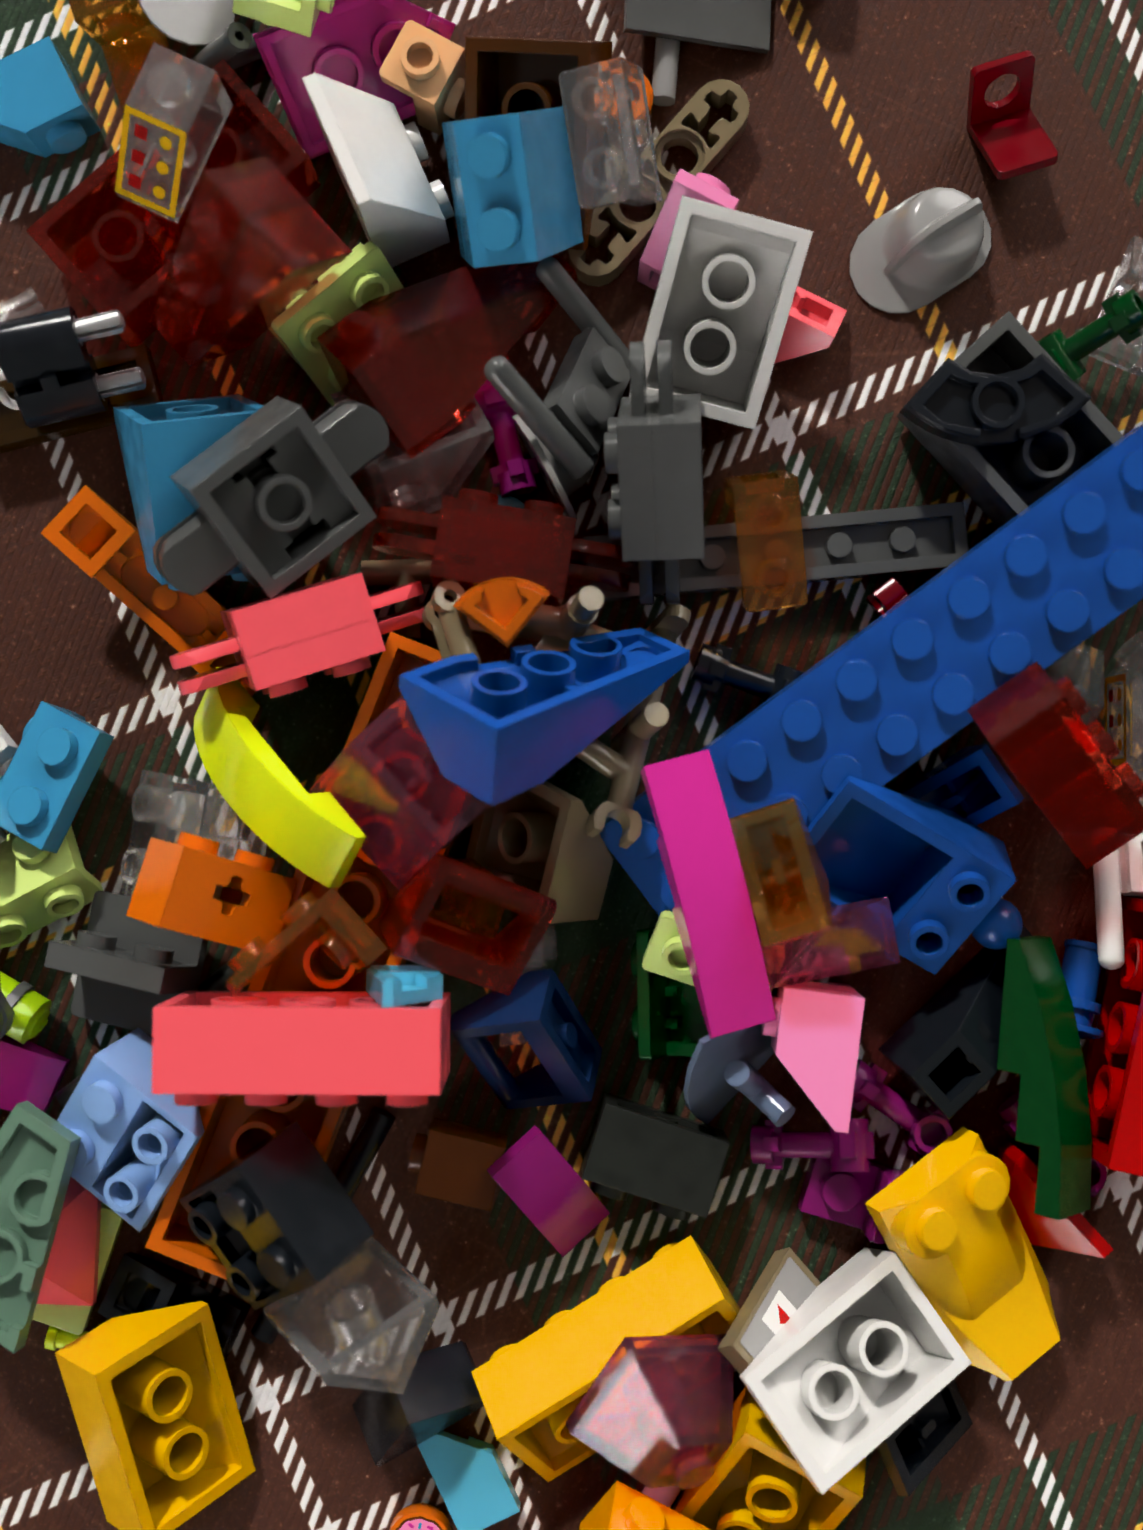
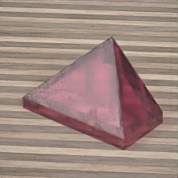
(859, 941)

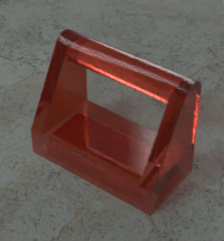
(457, 951)

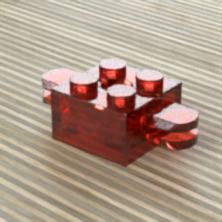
(493, 541)

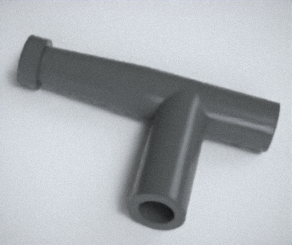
(234, 46)

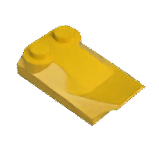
(970, 1254)

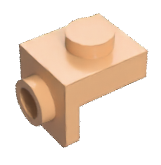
(429, 72)

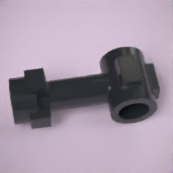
(715, 667)

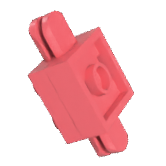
(299, 634)

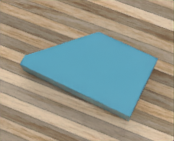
(403, 984)
(470, 1480)

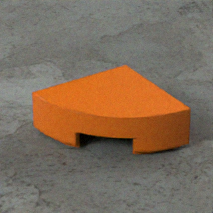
(502, 606)

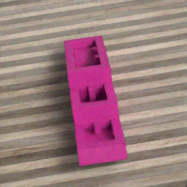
(709, 893)

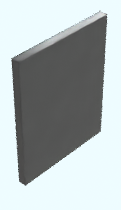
(708, 22)

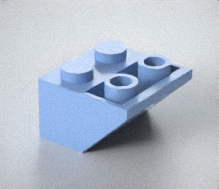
(129, 1137)

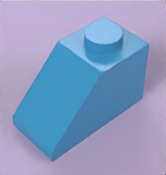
(42, 102)

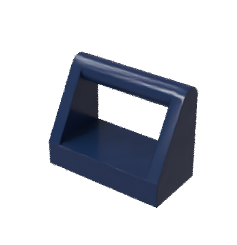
(552, 1029)

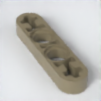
(720, 137)

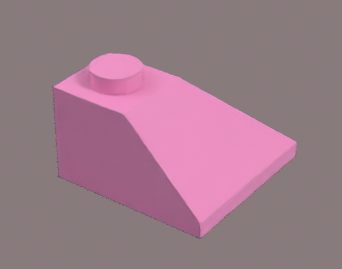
(819, 1043)

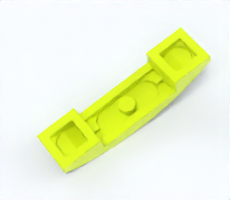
(299, 826)

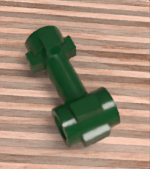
(1122, 318)

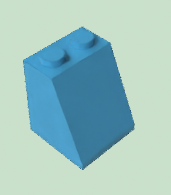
(512, 187)
(160, 441)

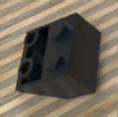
(276, 1218)

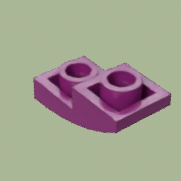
(548, 1191)

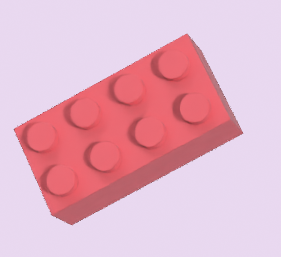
(299, 1046)

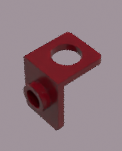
(1007, 128)

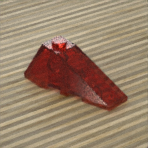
(427, 345)

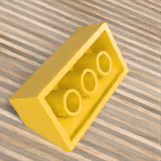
(541, 1379)

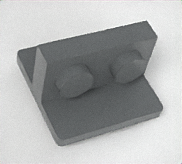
(126, 965)

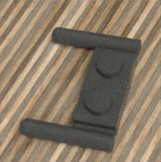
(585, 387)

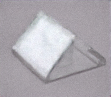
(360, 1322)

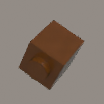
(455, 1162)

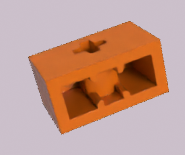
(210, 896)

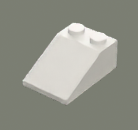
(381, 169)
(724, 306)
(853, 1365)

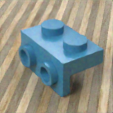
(50, 775)

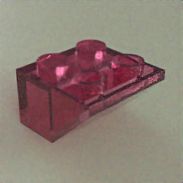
(398, 795)

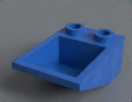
(928, 860)

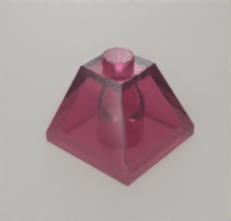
(660, 1409)

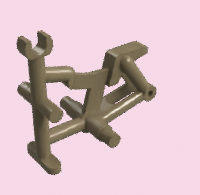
(553, 630)

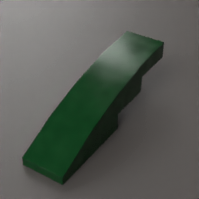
(1045, 1048)

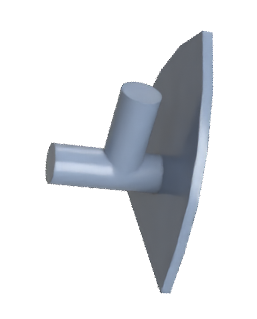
(731, 1065)

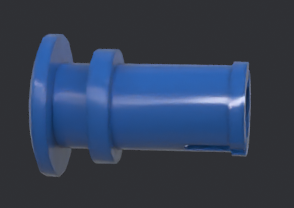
(1082, 979)

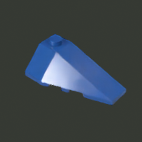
(527, 716)

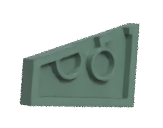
(34, 1180)

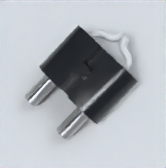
(54, 371)

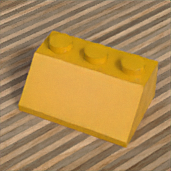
(156, 1415)

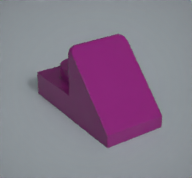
(844, 1194)

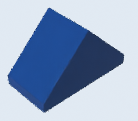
(969, 785)

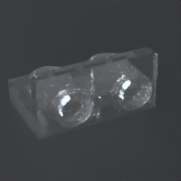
(610, 134)

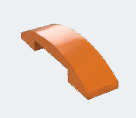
(112, 553)

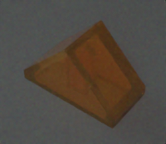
(782, 874)

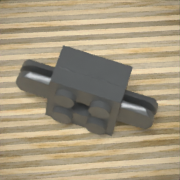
(660, 474)
(272, 496)

